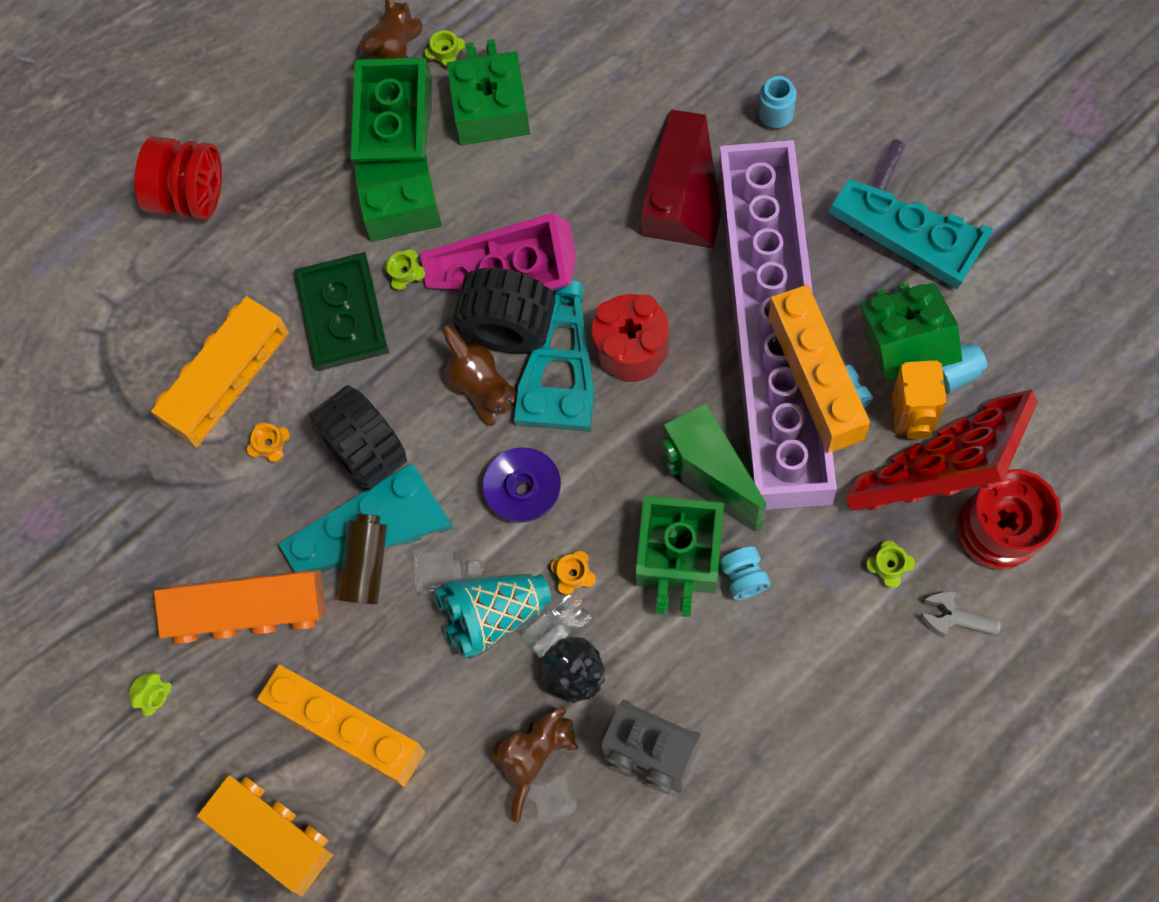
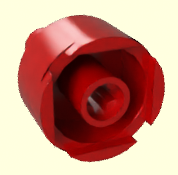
(625, 318)

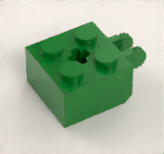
(488, 96)
(910, 328)
(686, 569)

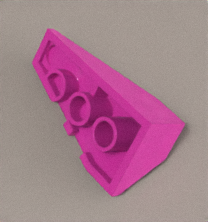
(532, 247)

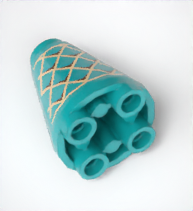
(489, 609)

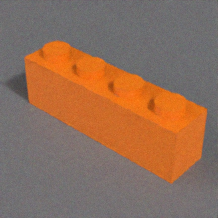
(240, 604)

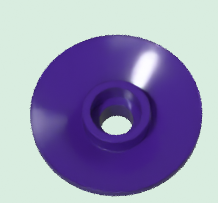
(517, 468)

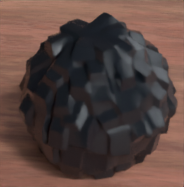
(573, 669)

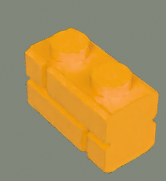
(918, 399)

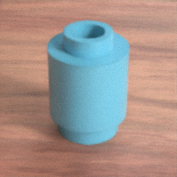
(777, 102)
(964, 372)

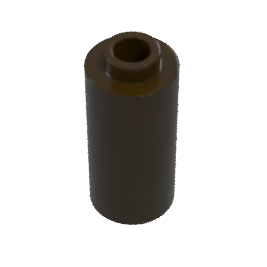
(363, 559)

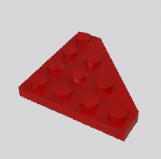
(960, 458)

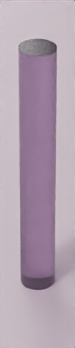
(886, 170)

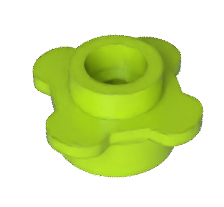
(442, 40)
(398, 262)
(902, 563)
(149, 693)

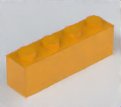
(818, 369)
(220, 371)
(341, 725)

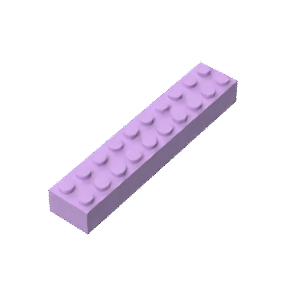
(764, 260)

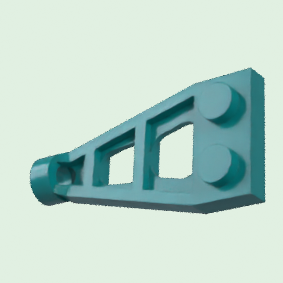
(558, 406)

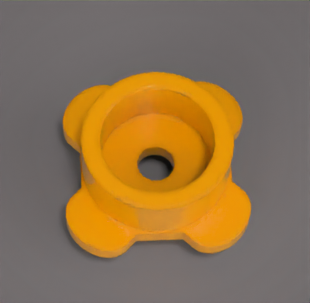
(264, 432)
(578, 562)

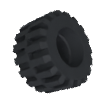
(504, 310)
(358, 437)

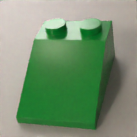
(391, 109)
(396, 197)
(710, 467)

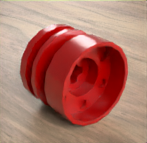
(178, 177)
(1026, 508)

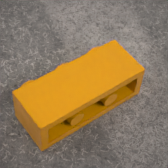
(266, 833)

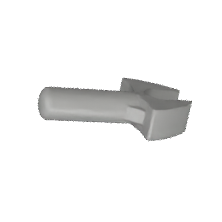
(957, 617)

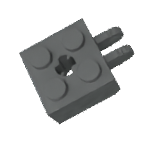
(650, 748)

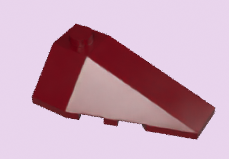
(683, 188)

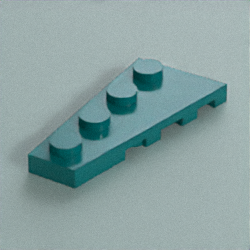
(925, 238)
(401, 502)

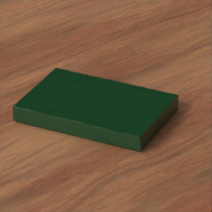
(341, 311)

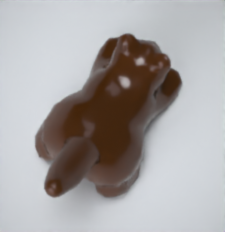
(391, 34)
(475, 373)
(524, 755)

